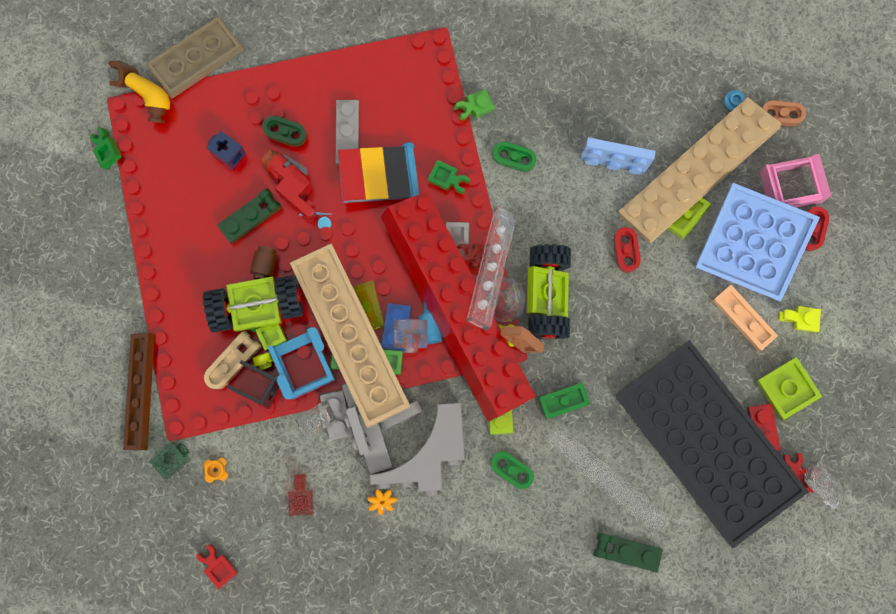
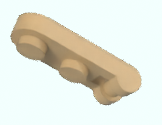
(228, 363)

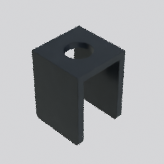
(269, 394)

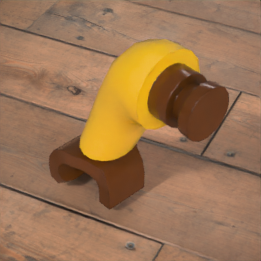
(153, 95)

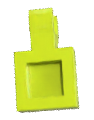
(803, 318)

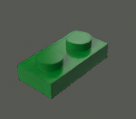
(564, 401)

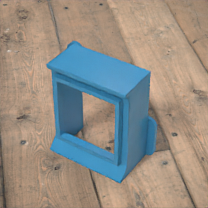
(284, 380)

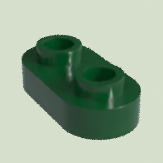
(285, 132)

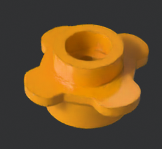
(209, 467)

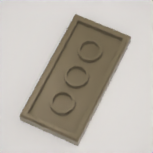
(195, 57)

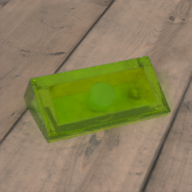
(368, 298)

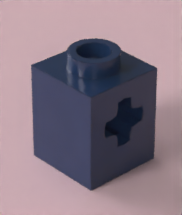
(229, 157)

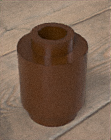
(263, 262)

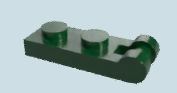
(249, 216)
(628, 552)

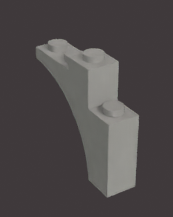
(425, 467)

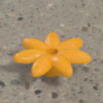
(381, 501)

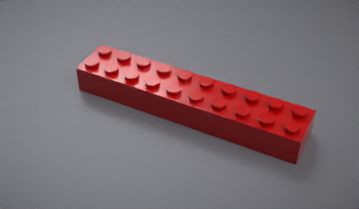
(448, 292)

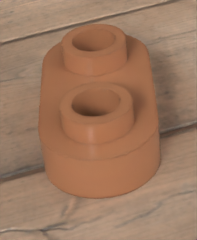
(782, 109)

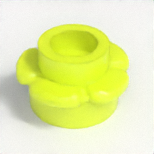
(263, 361)

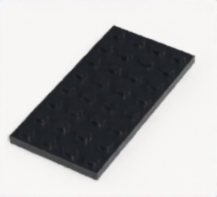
(711, 444)

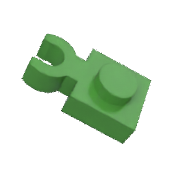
(475, 104)

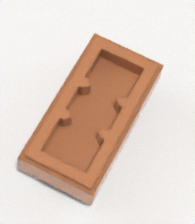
(522, 339)

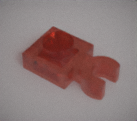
(474, 255)

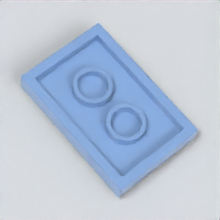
(617, 156)

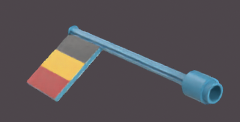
(383, 175)

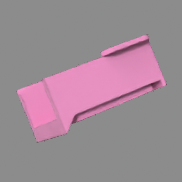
(772, 186)

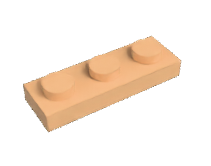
(745, 318)

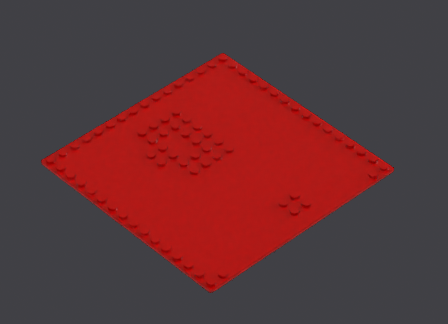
(182, 192)

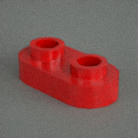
(820, 230)
(627, 250)

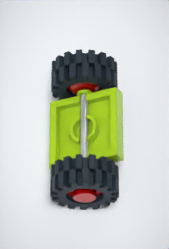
(548, 291)
(253, 304)

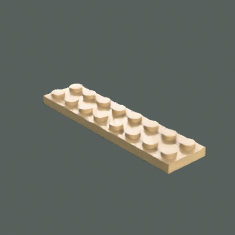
(699, 169)
(350, 336)

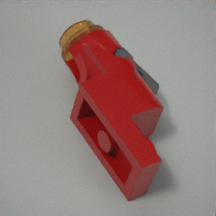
(292, 182)

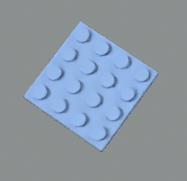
(756, 241)

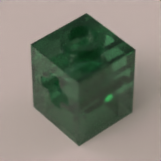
(161, 459)

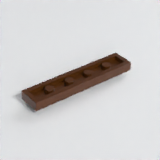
(138, 391)

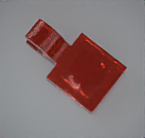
(300, 500)

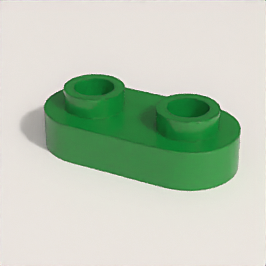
(514, 157)
(511, 470)

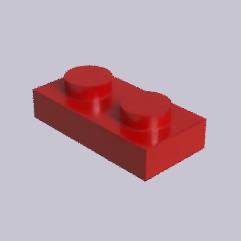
(765, 420)

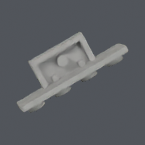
(366, 440)

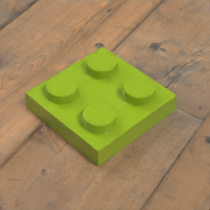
(788, 388)

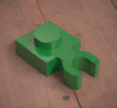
(106, 150)
(445, 176)

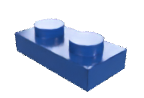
(394, 312)

